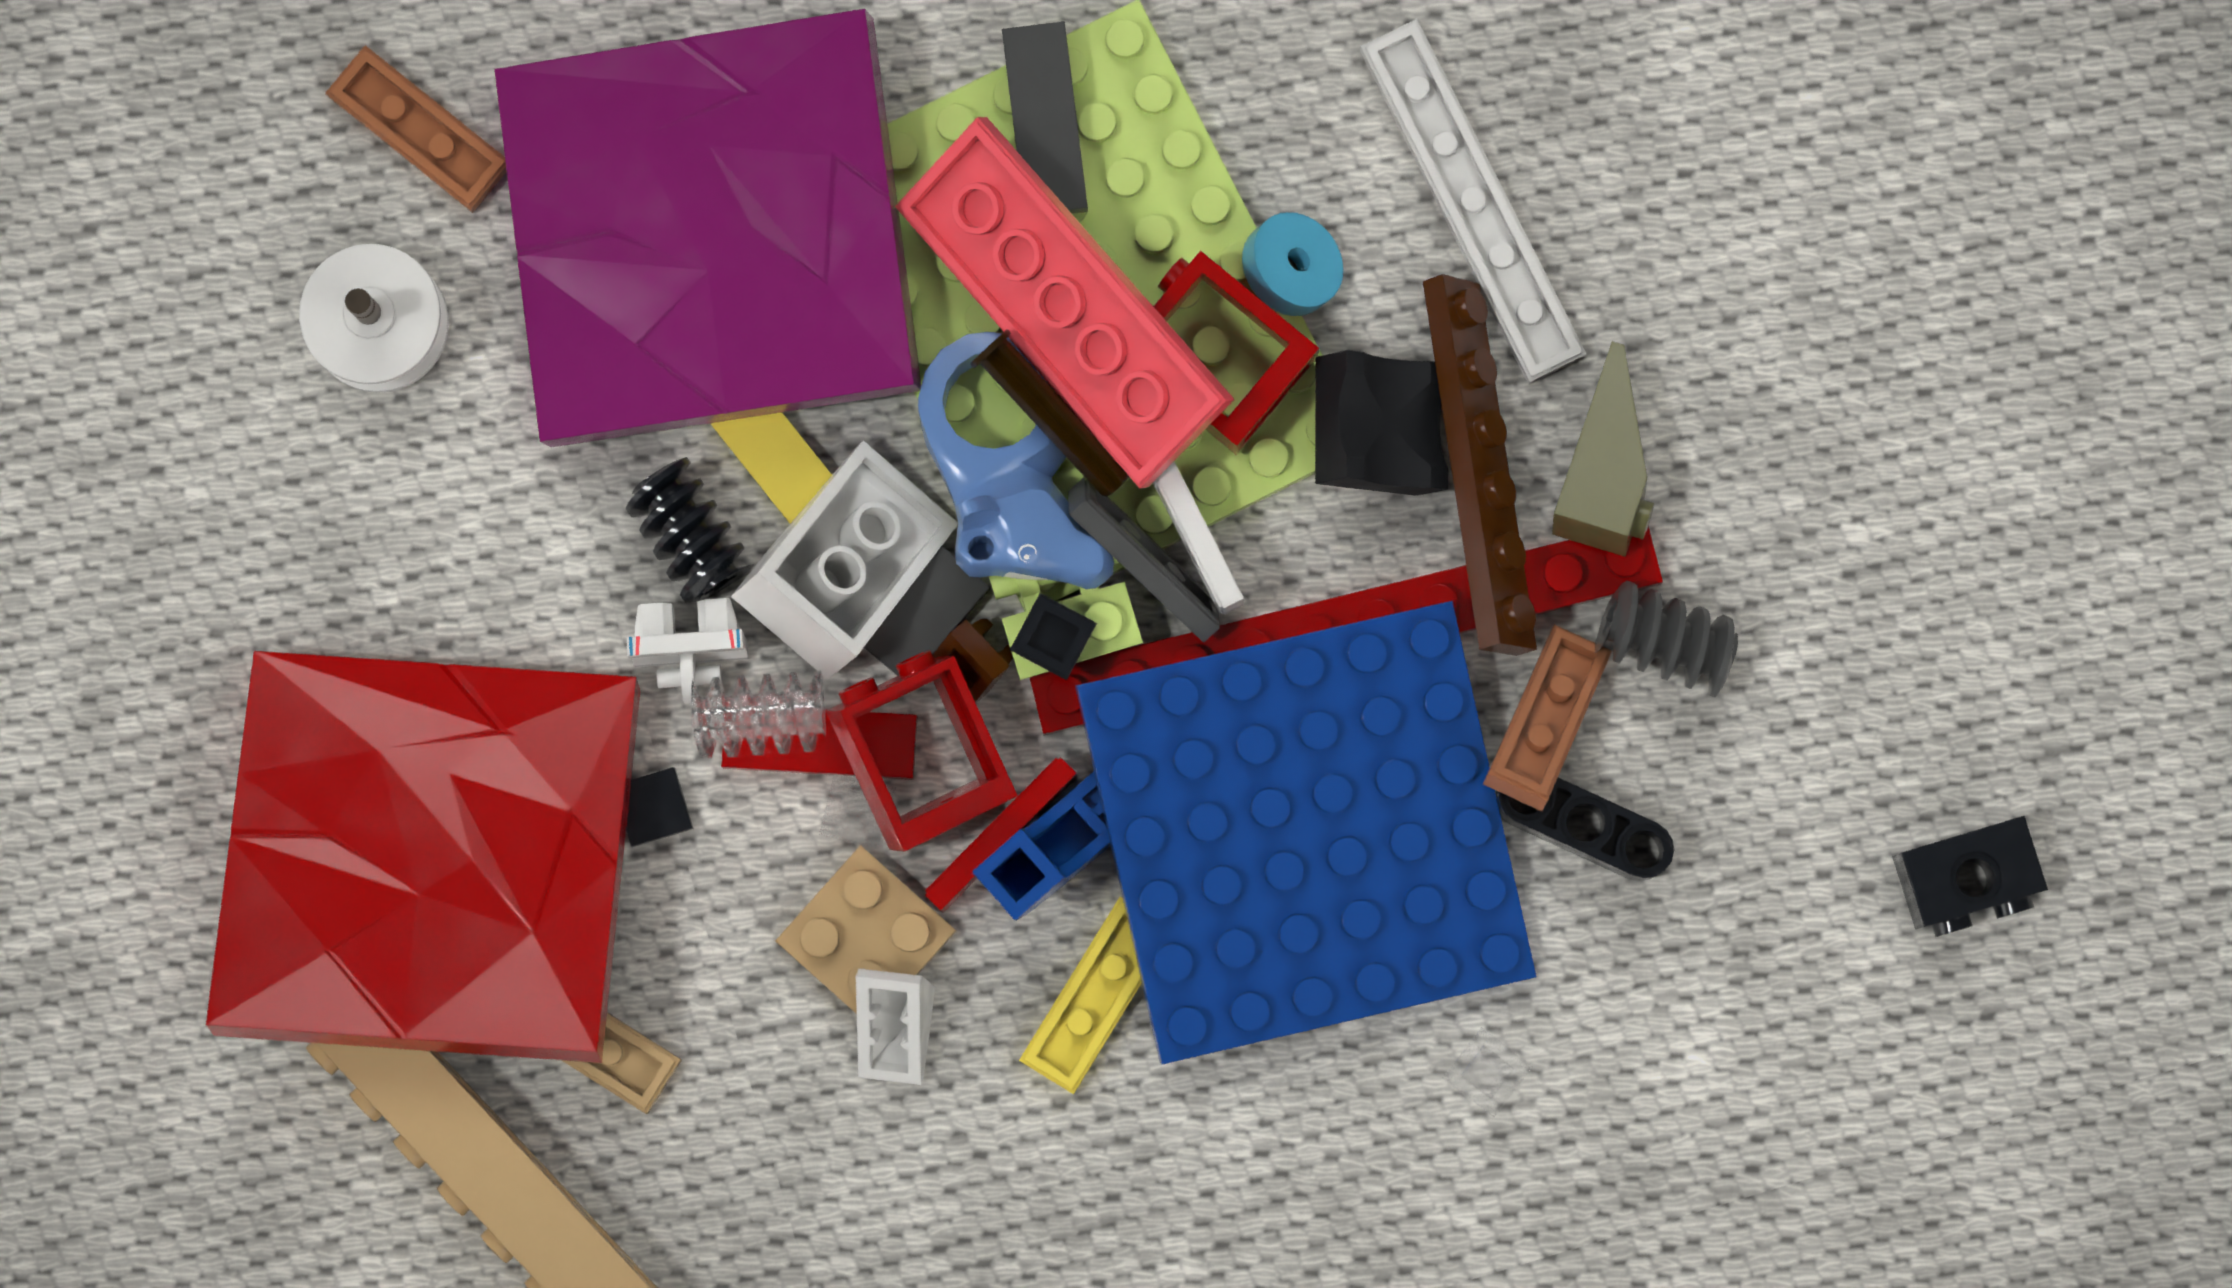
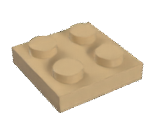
(864, 922)

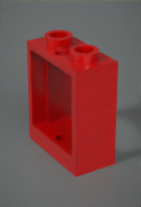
(1282, 374)
(951, 809)

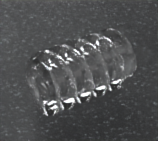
(758, 715)

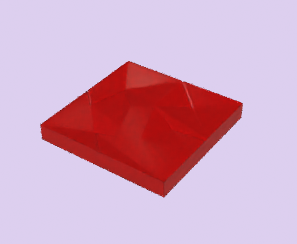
(425, 857)

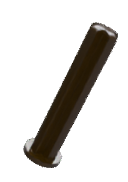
(1051, 414)

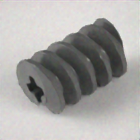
(1669, 636)

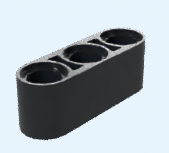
(1615, 830)

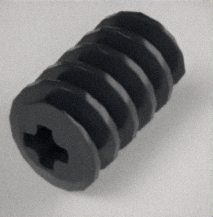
(686, 532)

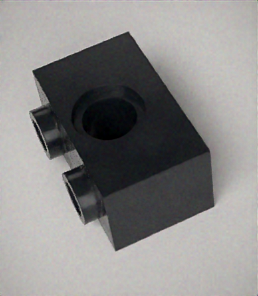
(2003, 853)

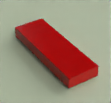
(888, 736)
(1016, 816)

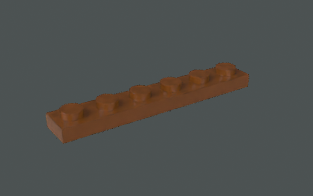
(1480, 466)

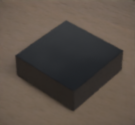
(1053, 636)
(656, 808)

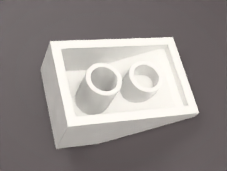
(845, 561)

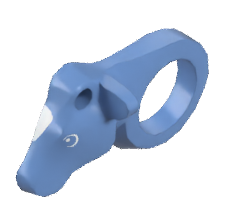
(1005, 497)

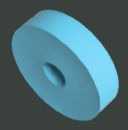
(1273, 277)

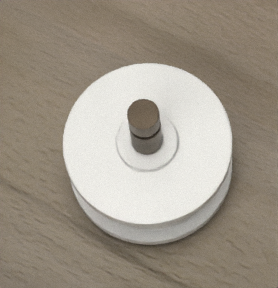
(373, 318)

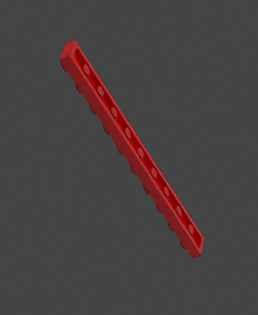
(1555, 577)

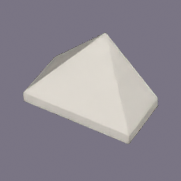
(893, 1025)

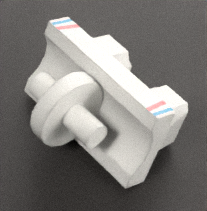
(659, 645)

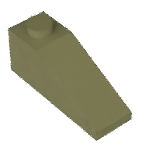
(1607, 477)

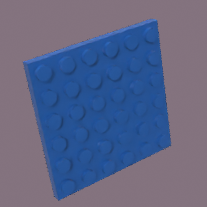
(1305, 832)

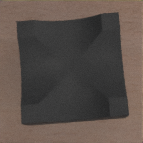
(1378, 424)

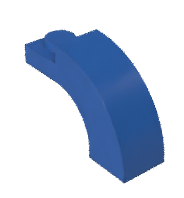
(1047, 851)

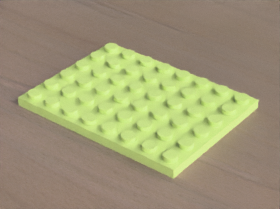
(1150, 200)

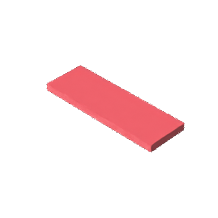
(1064, 302)

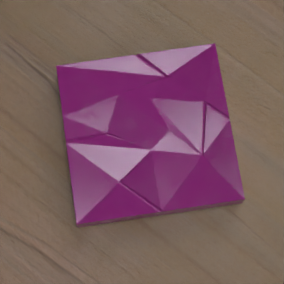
(707, 229)

